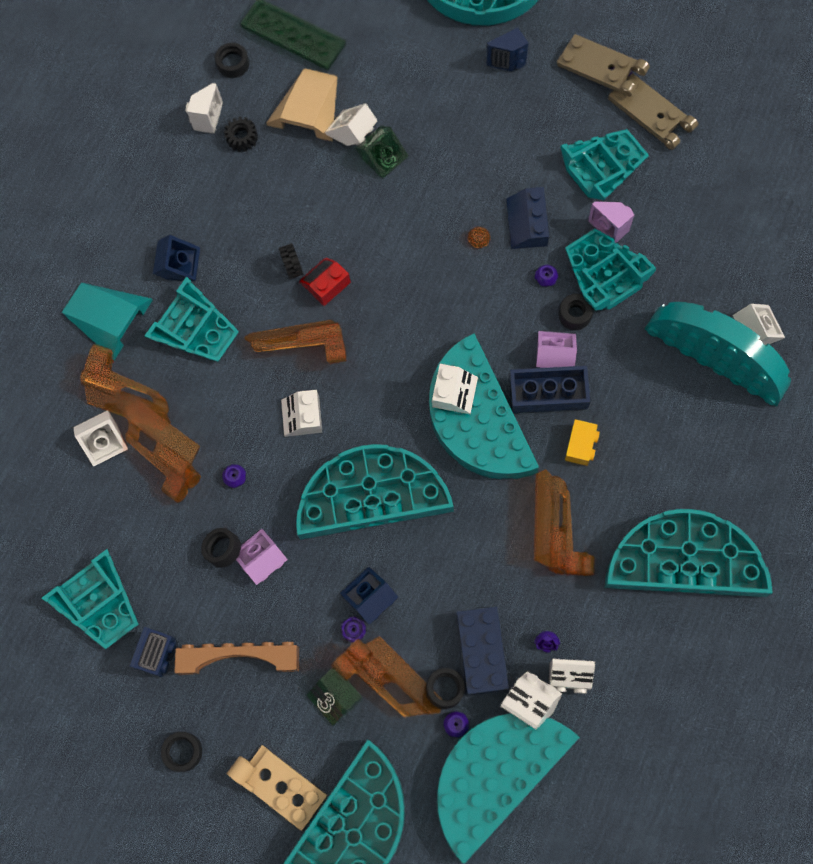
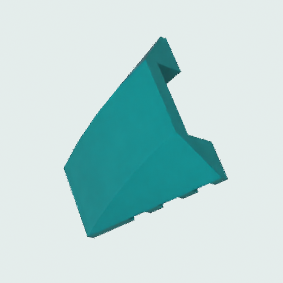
(603, 162)
(104, 314)
(194, 325)
(96, 601)

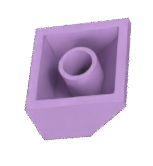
(611, 218)
(556, 349)
(260, 557)

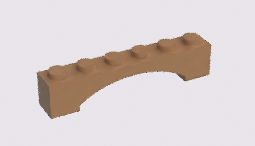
(190, 659)

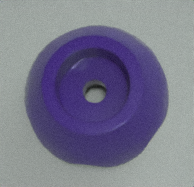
(546, 280)
(236, 481)
(353, 622)
(547, 641)
(451, 729)

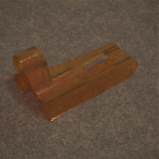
(303, 335)
(105, 386)
(172, 452)
(553, 544)
(380, 664)

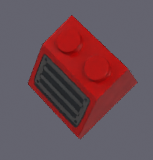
(326, 280)

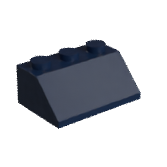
(528, 218)

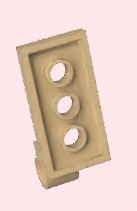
(248, 775)

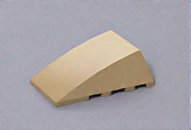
(308, 103)

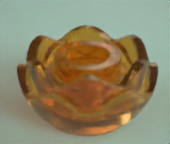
(476, 241)

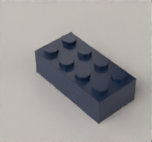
(549, 389)
(482, 651)

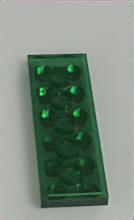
(293, 34)

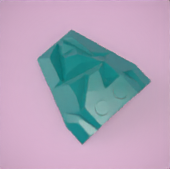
(606, 269)

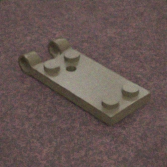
(593, 61)
(644, 108)

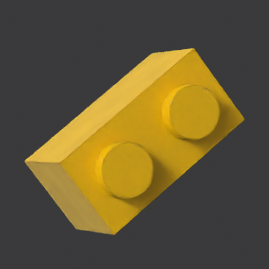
(581, 442)

